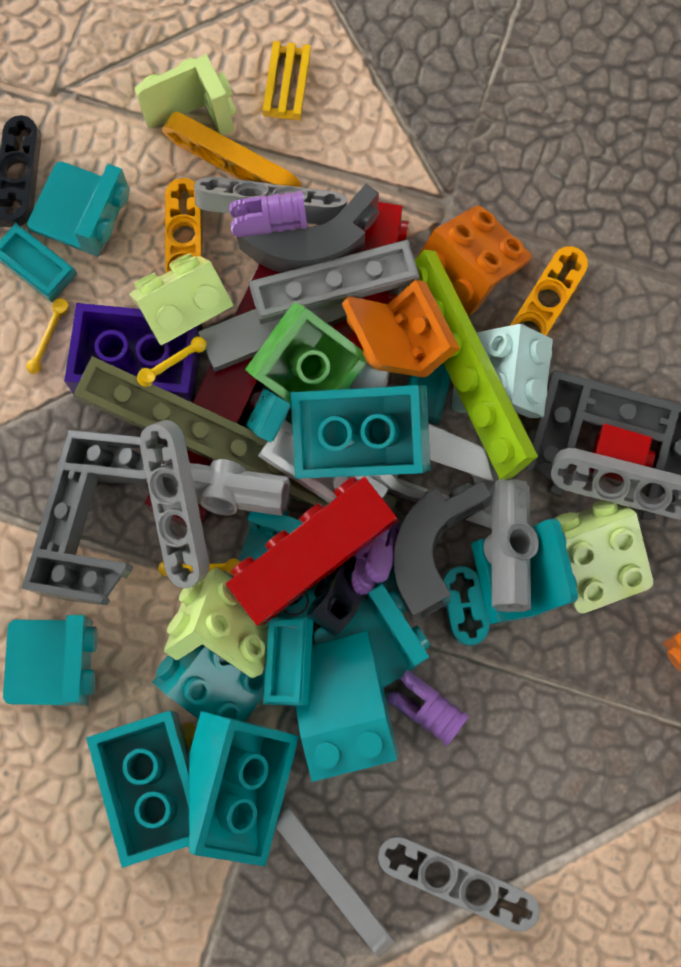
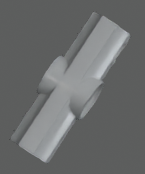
(229, 487)
(511, 564)

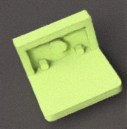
(185, 90)
(180, 297)
(605, 554)
(219, 622)

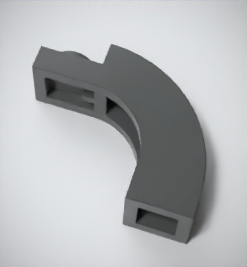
(318, 243)
(423, 526)

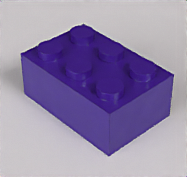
(127, 342)

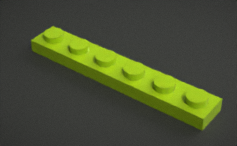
(477, 379)

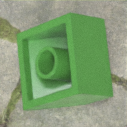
(306, 356)

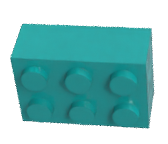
(144, 785)

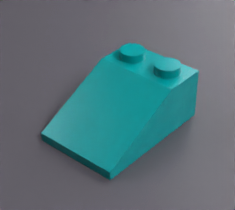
(360, 432)
(347, 710)
(236, 787)

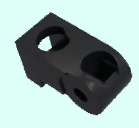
(336, 600)

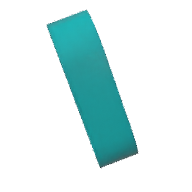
(475, 605)

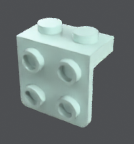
(522, 365)

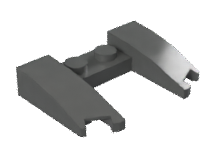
(581, 400)
(54, 566)

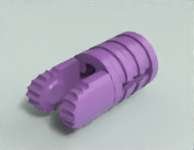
(268, 214)
(374, 561)
(436, 714)

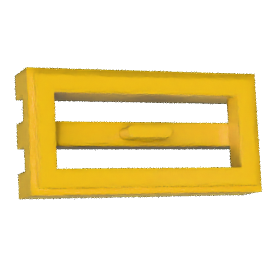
(290, 53)

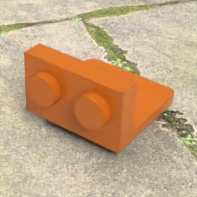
(476, 254)
(404, 335)

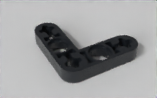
(24, 188)

